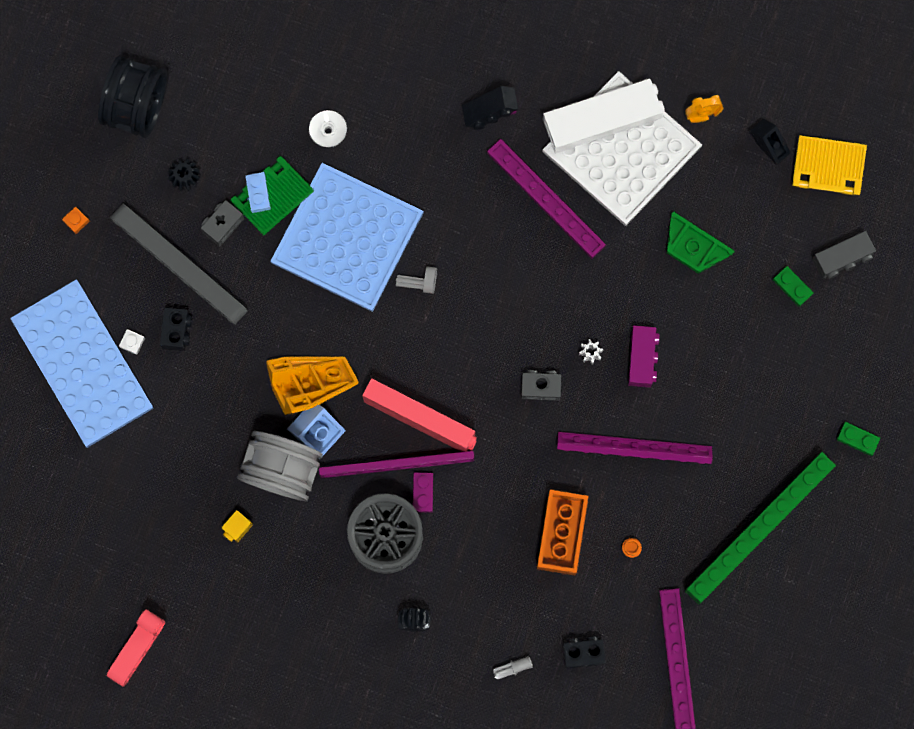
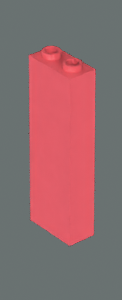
(419, 416)

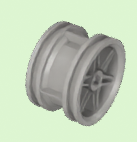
(280, 466)

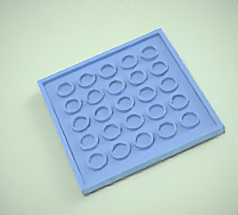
(347, 237)

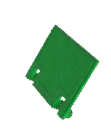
(284, 193)

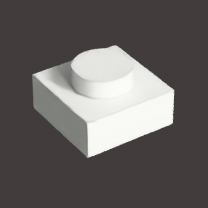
(132, 342)

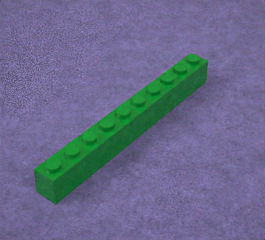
(760, 528)

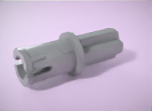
(512, 668)

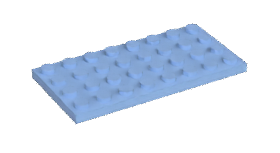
(81, 363)

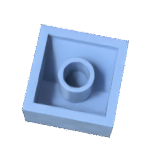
(316, 429)

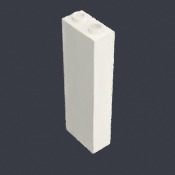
(603, 115)

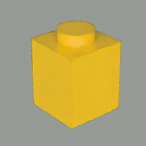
(236, 527)

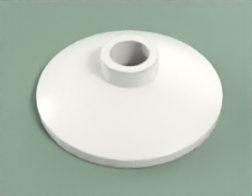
(325, 120)

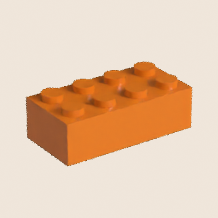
(562, 532)

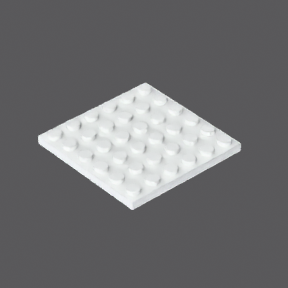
(630, 165)

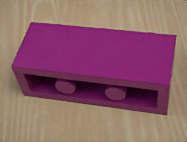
(643, 356)

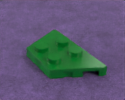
(694, 246)

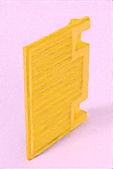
(829, 165)

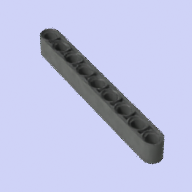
(178, 264)

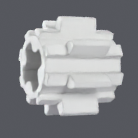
(595, 349)

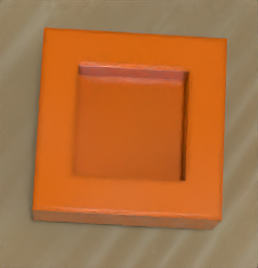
(75, 220)

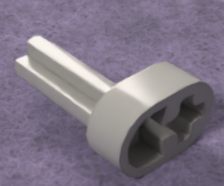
(426, 284)

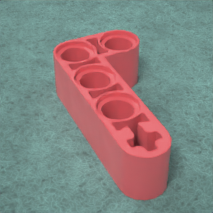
(136, 648)

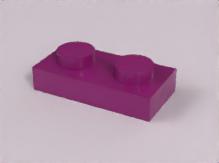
(423, 492)

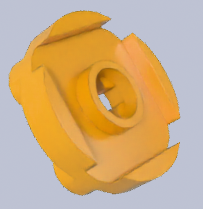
(703, 108)

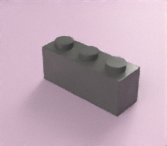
(844, 255)

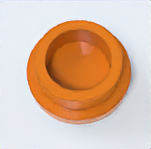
(631, 547)

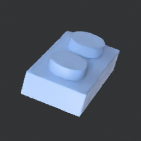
(258, 192)

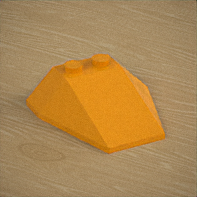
(308, 381)

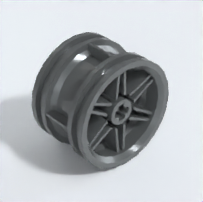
(397, 557)

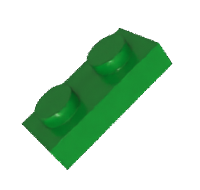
(793, 286)
(858, 439)

